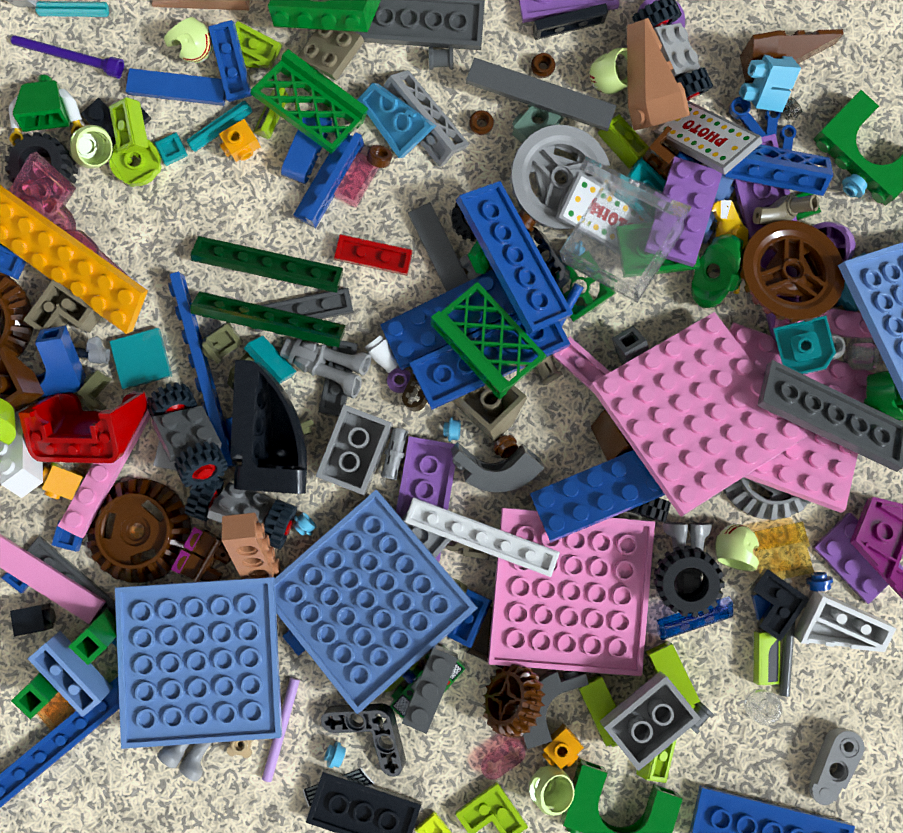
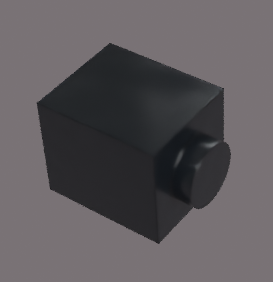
(32, 619)

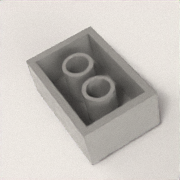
(354, 450)
(650, 720)

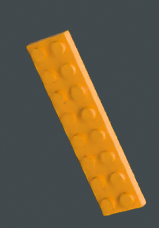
(69, 262)

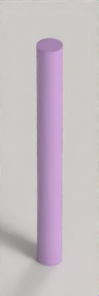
(277, 742)

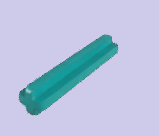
(72, 8)
(225, 121)

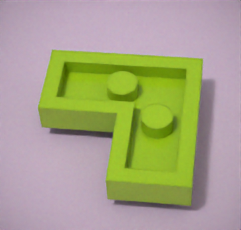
(492, 806)

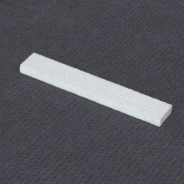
(482, 537)

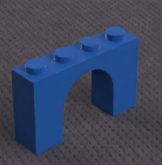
(61, 361)

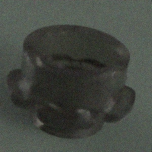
(792, 109)

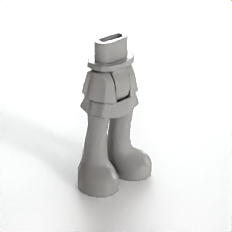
(312, 357)
(690, 578)
(190, 765)

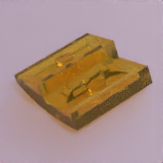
(784, 550)

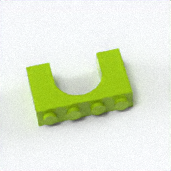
(663, 659)

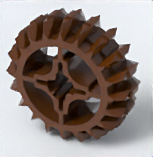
(513, 701)

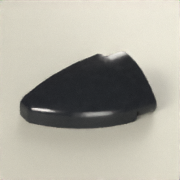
(266, 434)

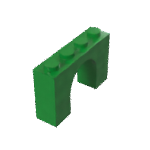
(324, 15)
(839, 141)
(86, 645)
(584, 815)

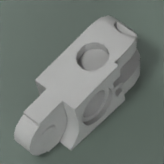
(825, 785)

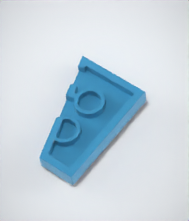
(395, 119)

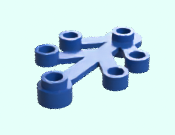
(753, 126)

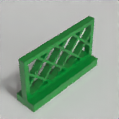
(321, 91)
(475, 358)

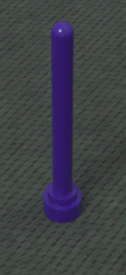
(112, 66)

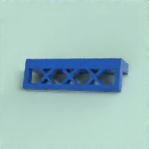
(784, 173)
(327, 181)

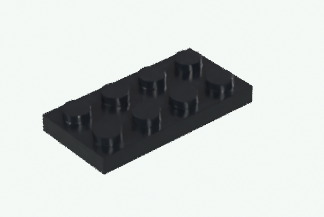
(358, 807)

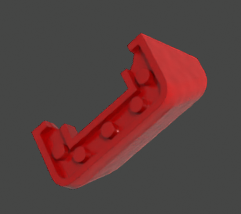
(63, 432)

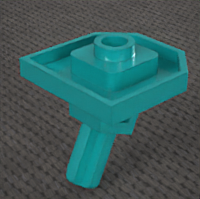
(806, 345)

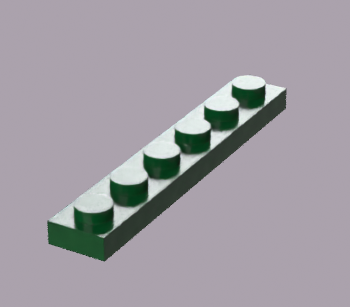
(267, 264)
(268, 319)

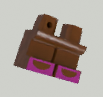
(199, 564)

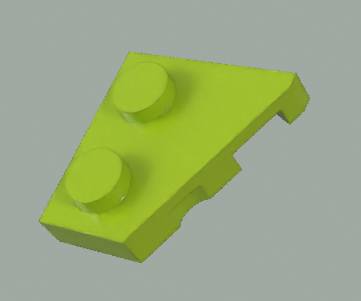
(257, 48)

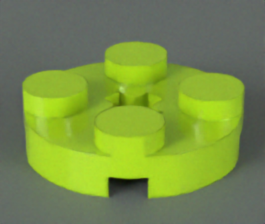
(136, 175)

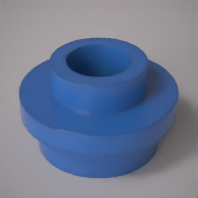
(819, 581)

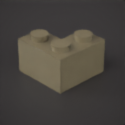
(59, 306)

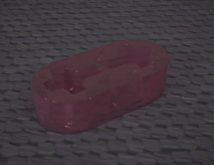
(506, 764)

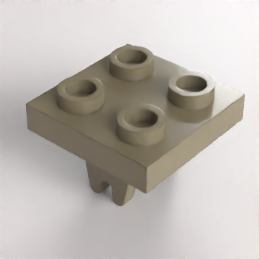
(331, 51)

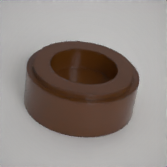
(379, 156)

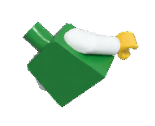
(42, 107)

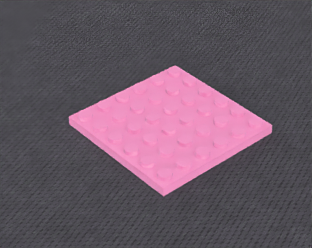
(695, 413)
(815, 466)
(587, 611)

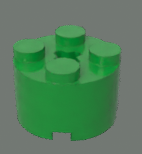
(883, 395)

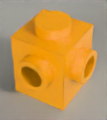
(239, 141)
(60, 481)
(563, 748)

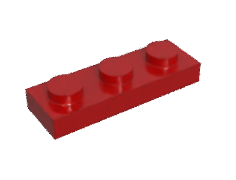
(373, 255)

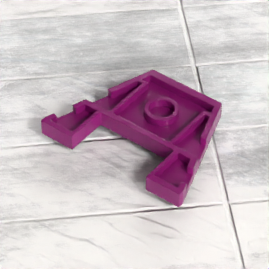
(880, 539)

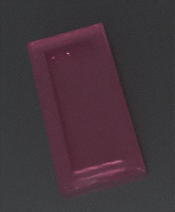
(356, 181)

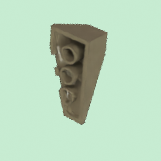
(489, 412)

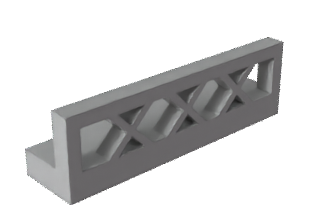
(437, 141)

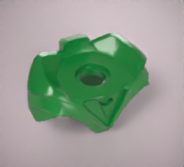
(726, 254)

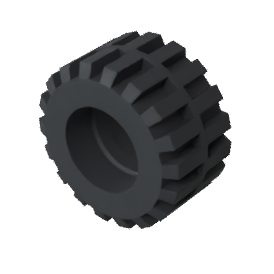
(46, 147)
(699, 599)

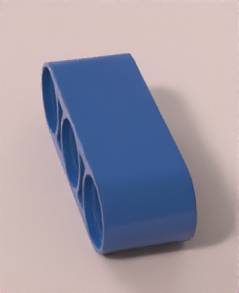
(303, 153)

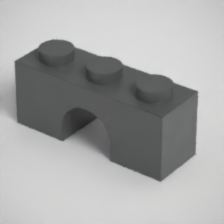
(430, 689)

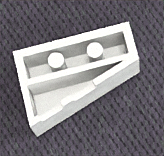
(17, 468)
(841, 624)

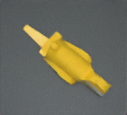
(729, 223)

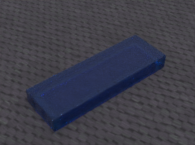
(677, 624)

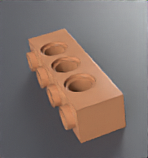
(249, 546)

